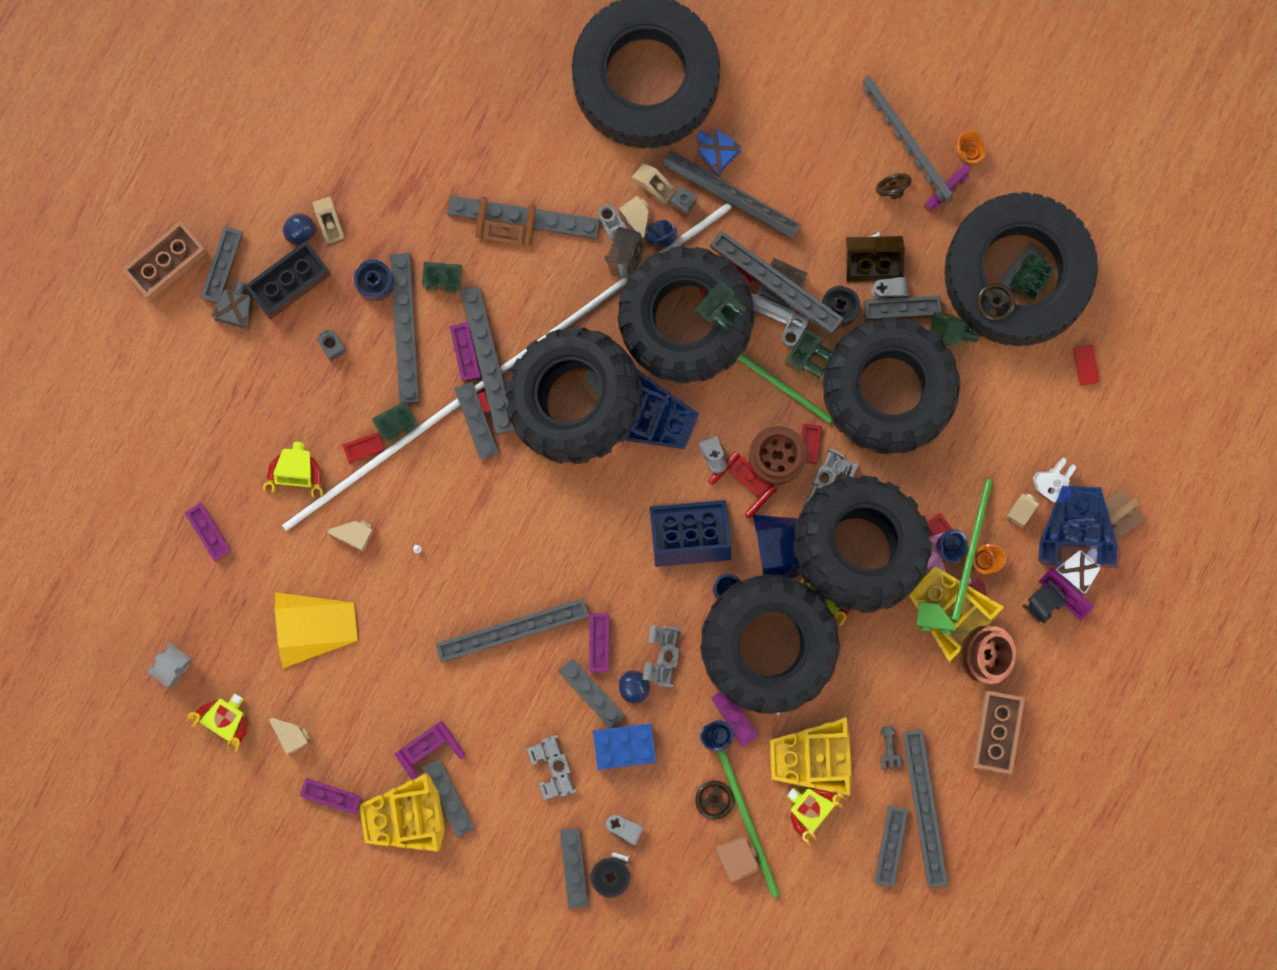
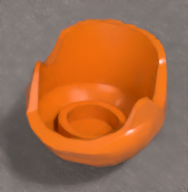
(970, 147)
(989, 559)

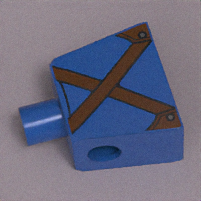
(717, 150)

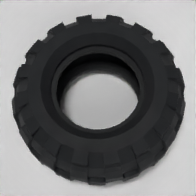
(647, 288)
(902, 341)
(603, 425)
(836, 577)
(816, 654)

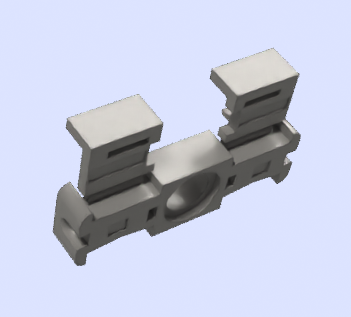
(832, 464)
(662, 671)
(562, 782)

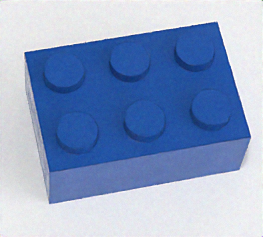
(624, 746)

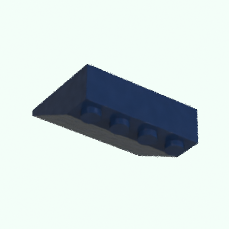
(690, 533)

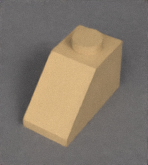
(654, 183)
(636, 215)
(328, 220)
(353, 534)
(290, 735)

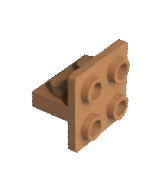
(1123, 513)

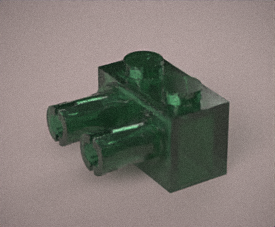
(1031, 276)
(442, 277)
(714, 300)
(952, 329)
(806, 347)
(395, 422)

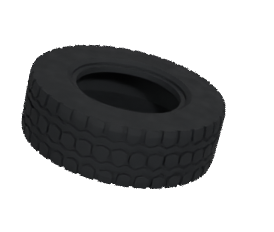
(642, 20)
(1045, 222)

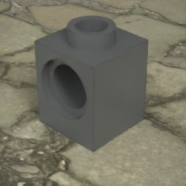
(683, 201)
(334, 352)

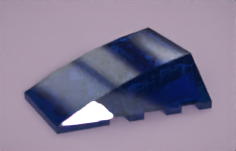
(662, 417)
(775, 545)

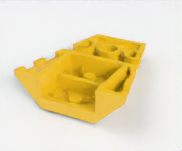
(976, 611)
(312, 626)
(815, 758)
(405, 816)

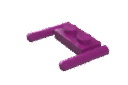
(425, 745)

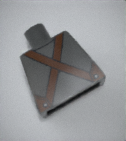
(234, 307)

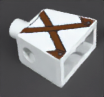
(1080, 570)

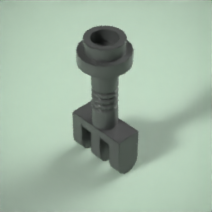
(888, 731)

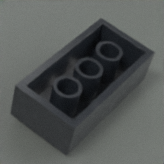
(288, 280)

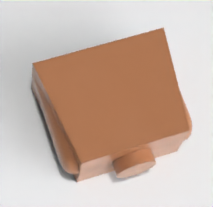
(737, 858)

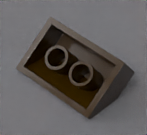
(874, 258)

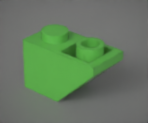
(934, 617)

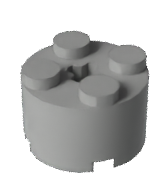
(169, 665)

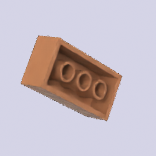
(165, 261)
(998, 732)

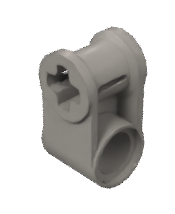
(612, 224)
(892, 288)
(713, 454)
(627, 831)

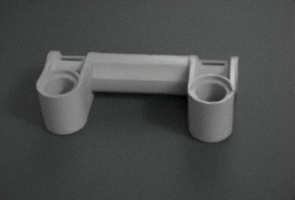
(795, 323)

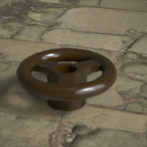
(894, 188)
(985, 291)
(726, 809)

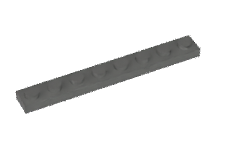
(911, 147)
(731, 194)
(543, 221)
(776, 282)
(404, 328)
(487, 359)
(512, 630)
(924, 808)

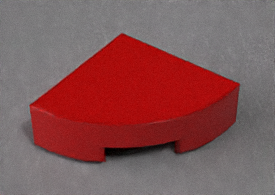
(483, 401)
(979, 586)

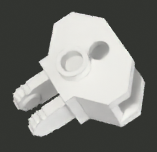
(1053, 479)

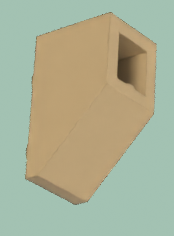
(1022, 509)

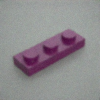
(960, 176)
(465, 352)
(208, 532)
(1074, 600)
(599, 643)
(735, 718)
(330, 796)

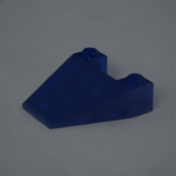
(1081, 521)

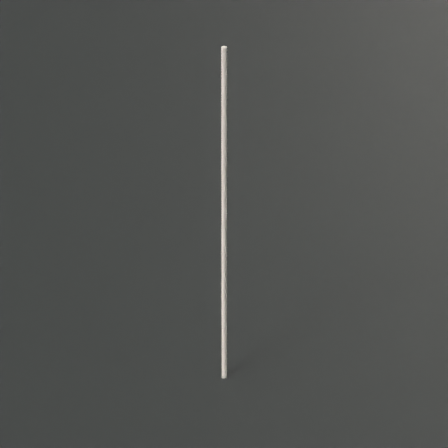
(479, 386)

